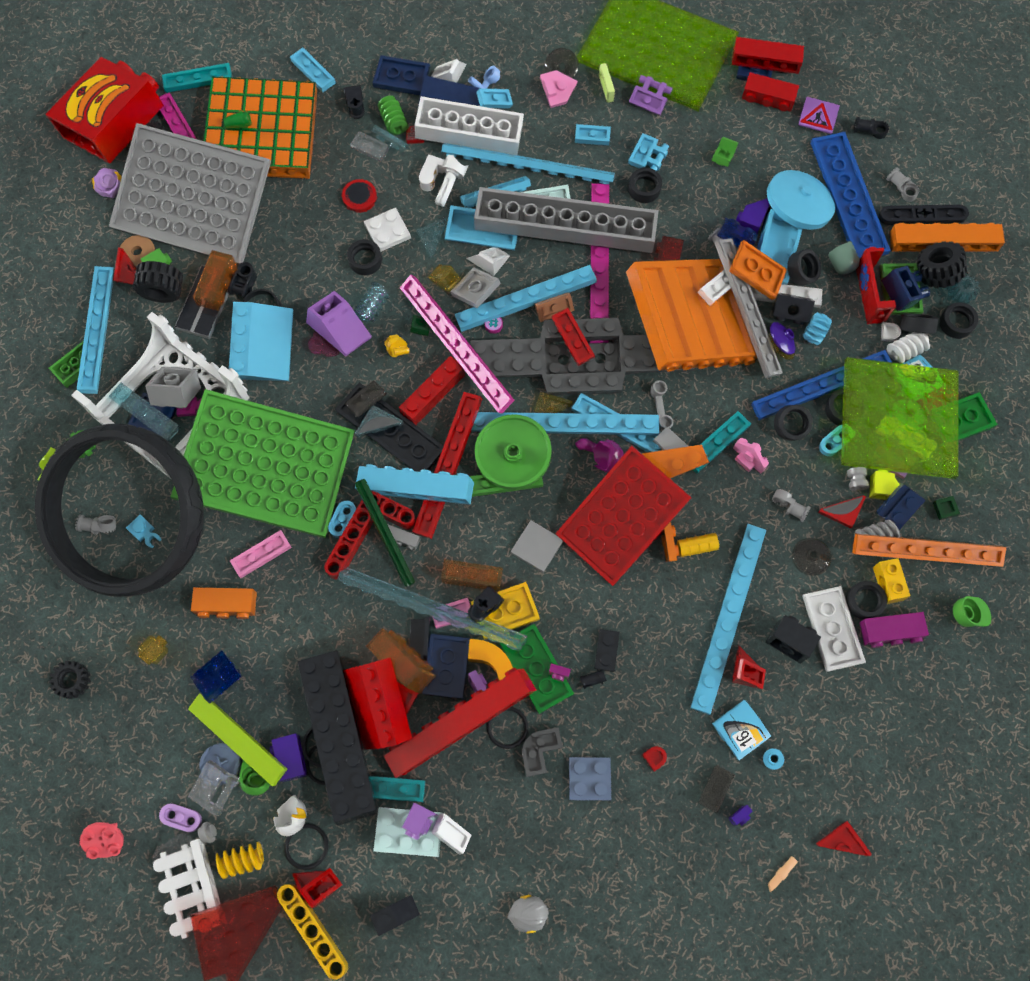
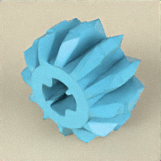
(817, 328)

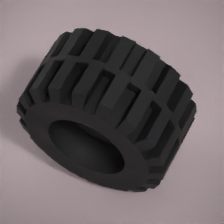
(942, 264)
(158, 281)

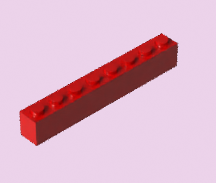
(460, 722)

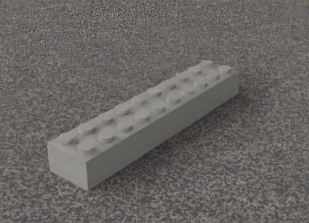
(566, 220)

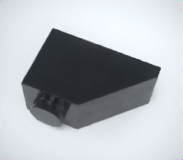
(394, 915)

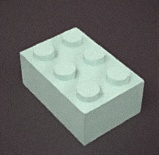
(391, 836)

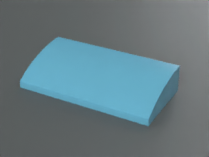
(461, 229)
(779, 240)

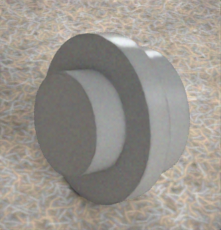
(207, 832)

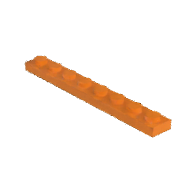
(928, 550)

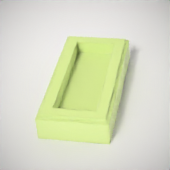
(606, 83)

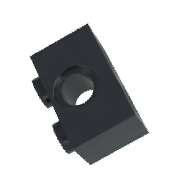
(804, 308)

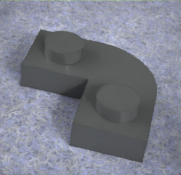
(535, 746)

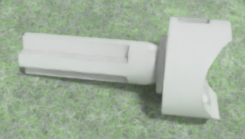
(453, 170)

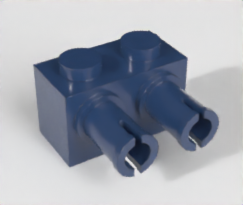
(903, 288)

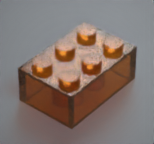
(407, 664)

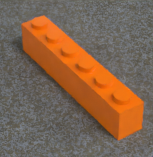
(971, 236)

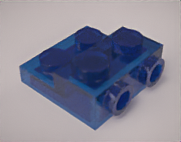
(732, 229)

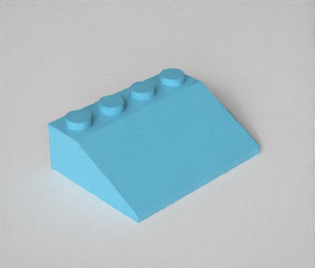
(261, 341)

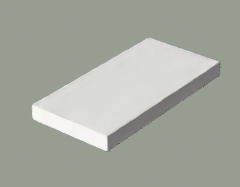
(833, 622)

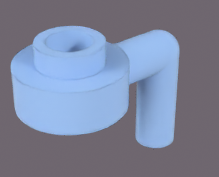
(491, 76)

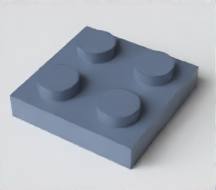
(589, 778)

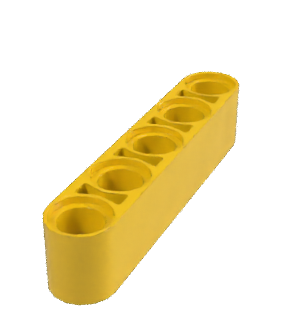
(313, 942)

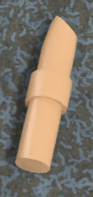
(782, 873)

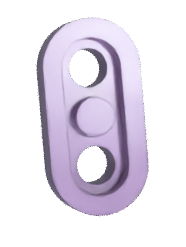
(181, 817)

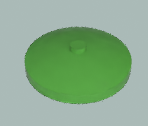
(513, 451)

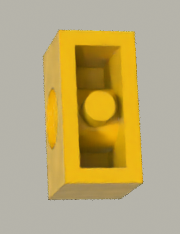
(892, 580)

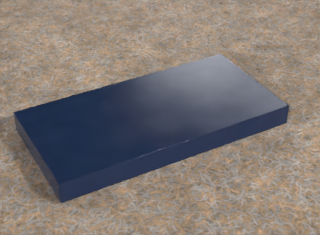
(449, 91)

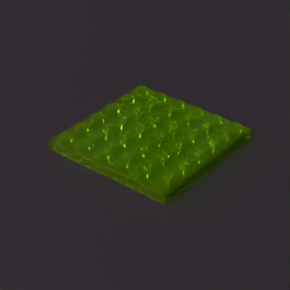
(900, 418)

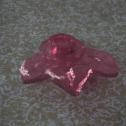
(324, 347)

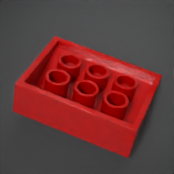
(377, 704)

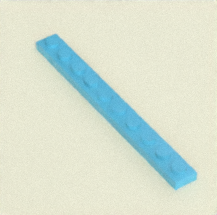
(535, 164)
(582, 423)
(728, 620)

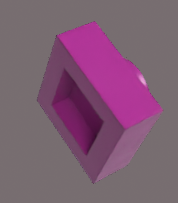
(559, 673)

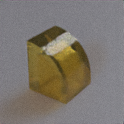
(445, 277)

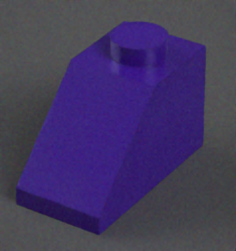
(753, 214)

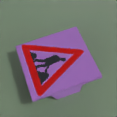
(819, 115)

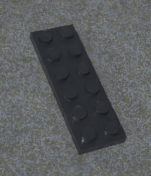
(404, 442)

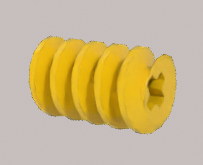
(240, 862)

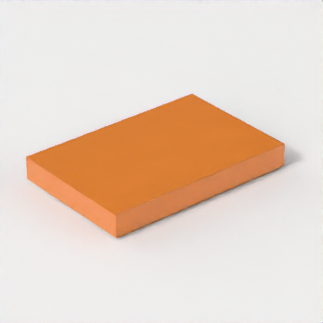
(758, 270)

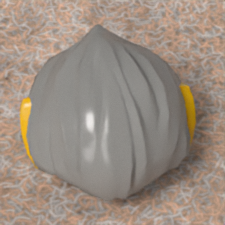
(528, 914)

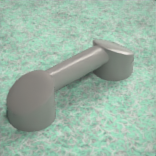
(657, 391)

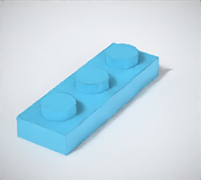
(312, 69)

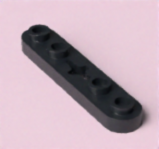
(912, 214)

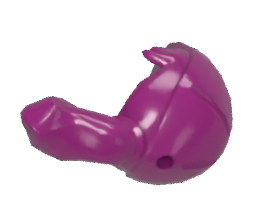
(605, 452)

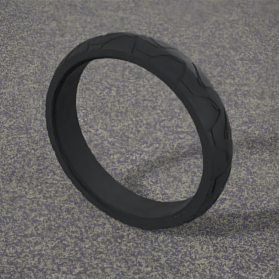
(52, 528)

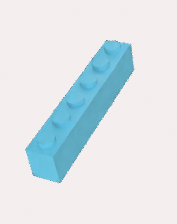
(418, 485)

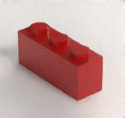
(770, 92)

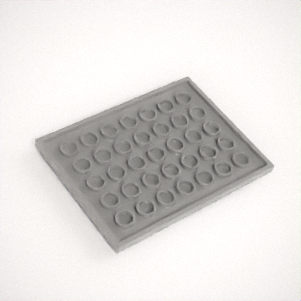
(189, 192)

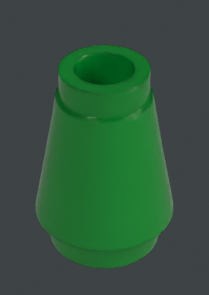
(238, 120)

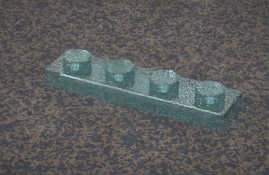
(144, 412)

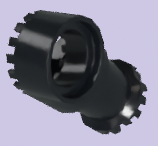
(870, 126)

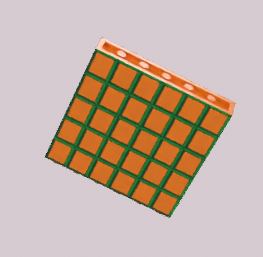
(280, 118)

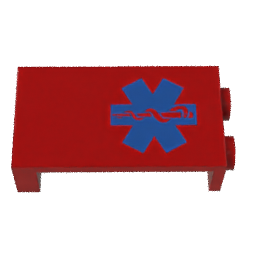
(875, 310)

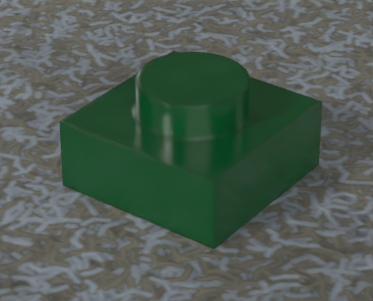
(419, 326)
(946, 508)

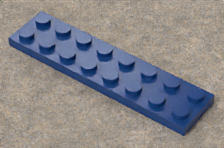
(849, 193)

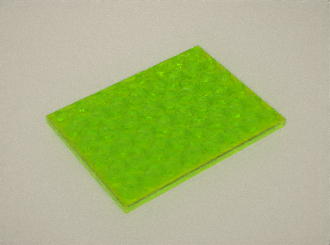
(659, 43)

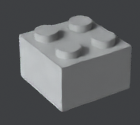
(173, 387)

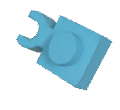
(142, 529)

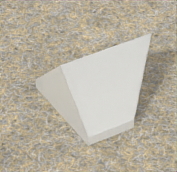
(449, 71)
(490, 259)

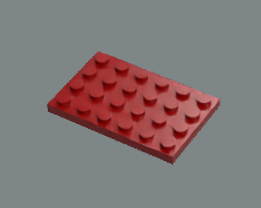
(623, 515)

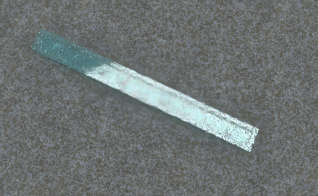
(433, 608)

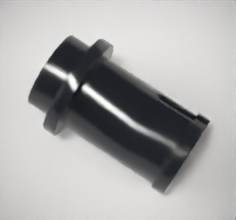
(593, 679)

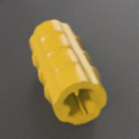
(698, 544)

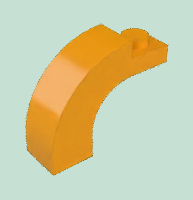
(488, 653)

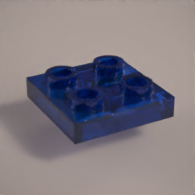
(215, 676)

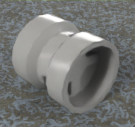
(857, 478)

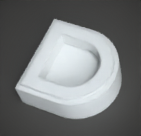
(890, 332)

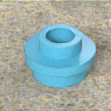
(767, 759)

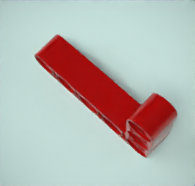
(362, 528)

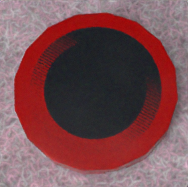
(359, 195)

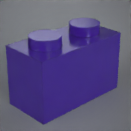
(290, 753)

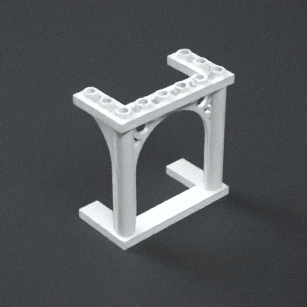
(162, 345)

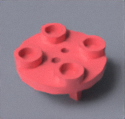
(101, 840)

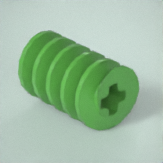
(392, 115)

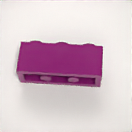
(894, 629)

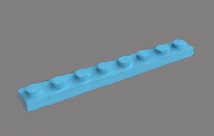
(525, 298)
(95, 330)

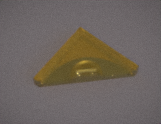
(551, 404)

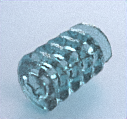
(371, 302)

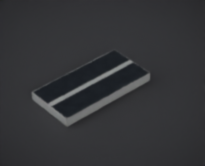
(198, 319)

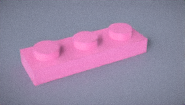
(260, 554)

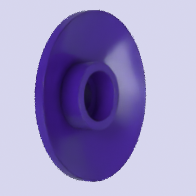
(783, 338)

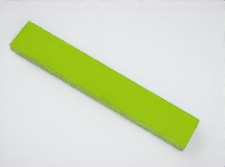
(238, 740)

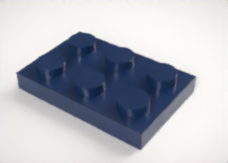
(400, 75)
(449, 659)

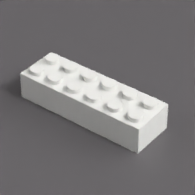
(468, 125)

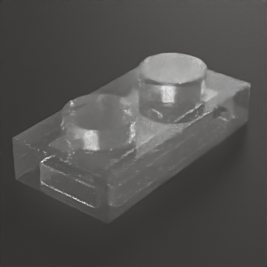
(369, 146)

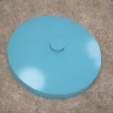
(800, 199)

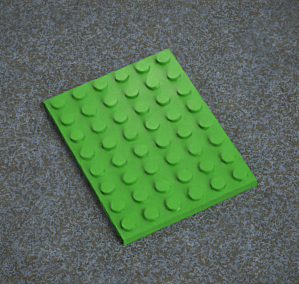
(267, 463)

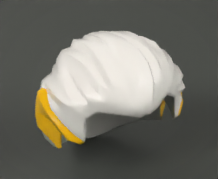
(290, 817)

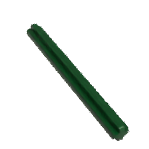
(385, 532)

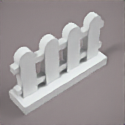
(201, 873)

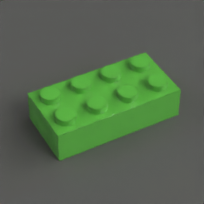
(68, 366)

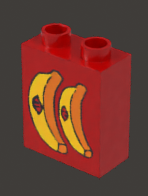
(104, 108)

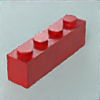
(767, 55)
(432, 390)

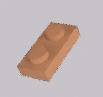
(547, 308)

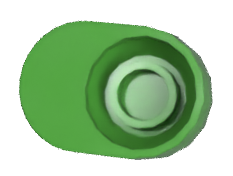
(971, 612)
(251, 781)

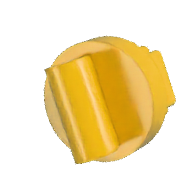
(396, 346)

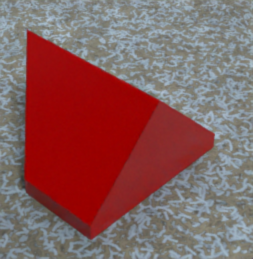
(747, 671)
(316, 885)

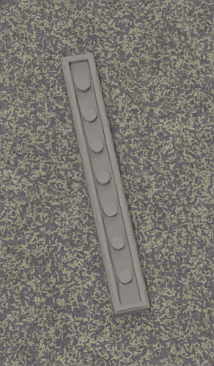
(749, 312)

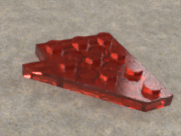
(232, 932)

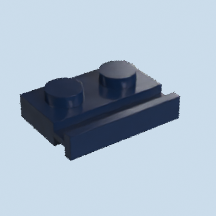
(900, 505)

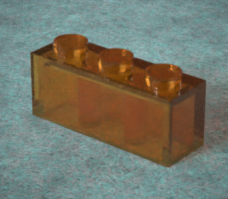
(215, 280)
(471, 575)

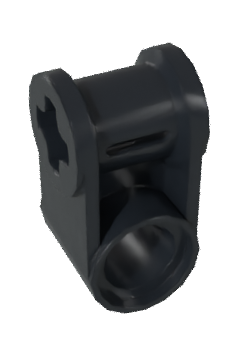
(355, 101)
(241, 283)
(485, 604)

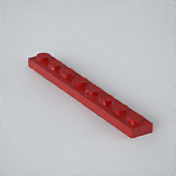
(449, 460)

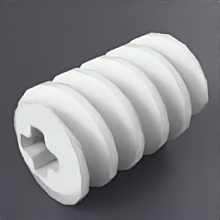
(908, 346)

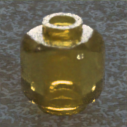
(153, 649)

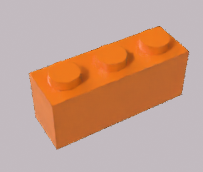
(223, 602)

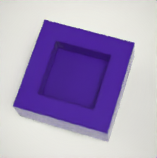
(741, 816)

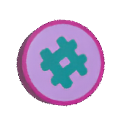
(494, 326)

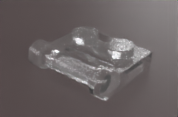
(207, 785)

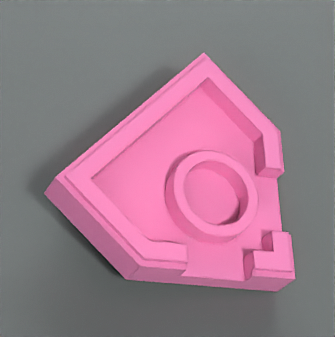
(557, 87)
(750, 456)

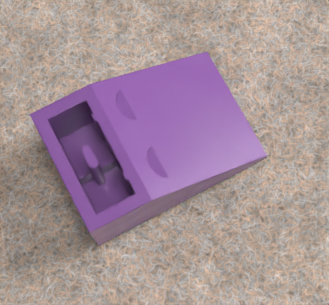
(337, 323)

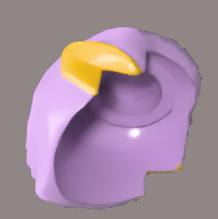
(107, 182)

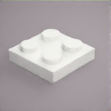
(387, 229)

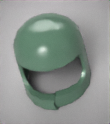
(844, 258)

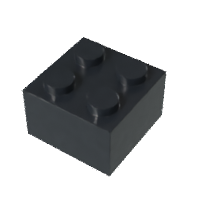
(793, 638)

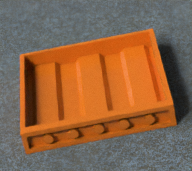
(681, 324)

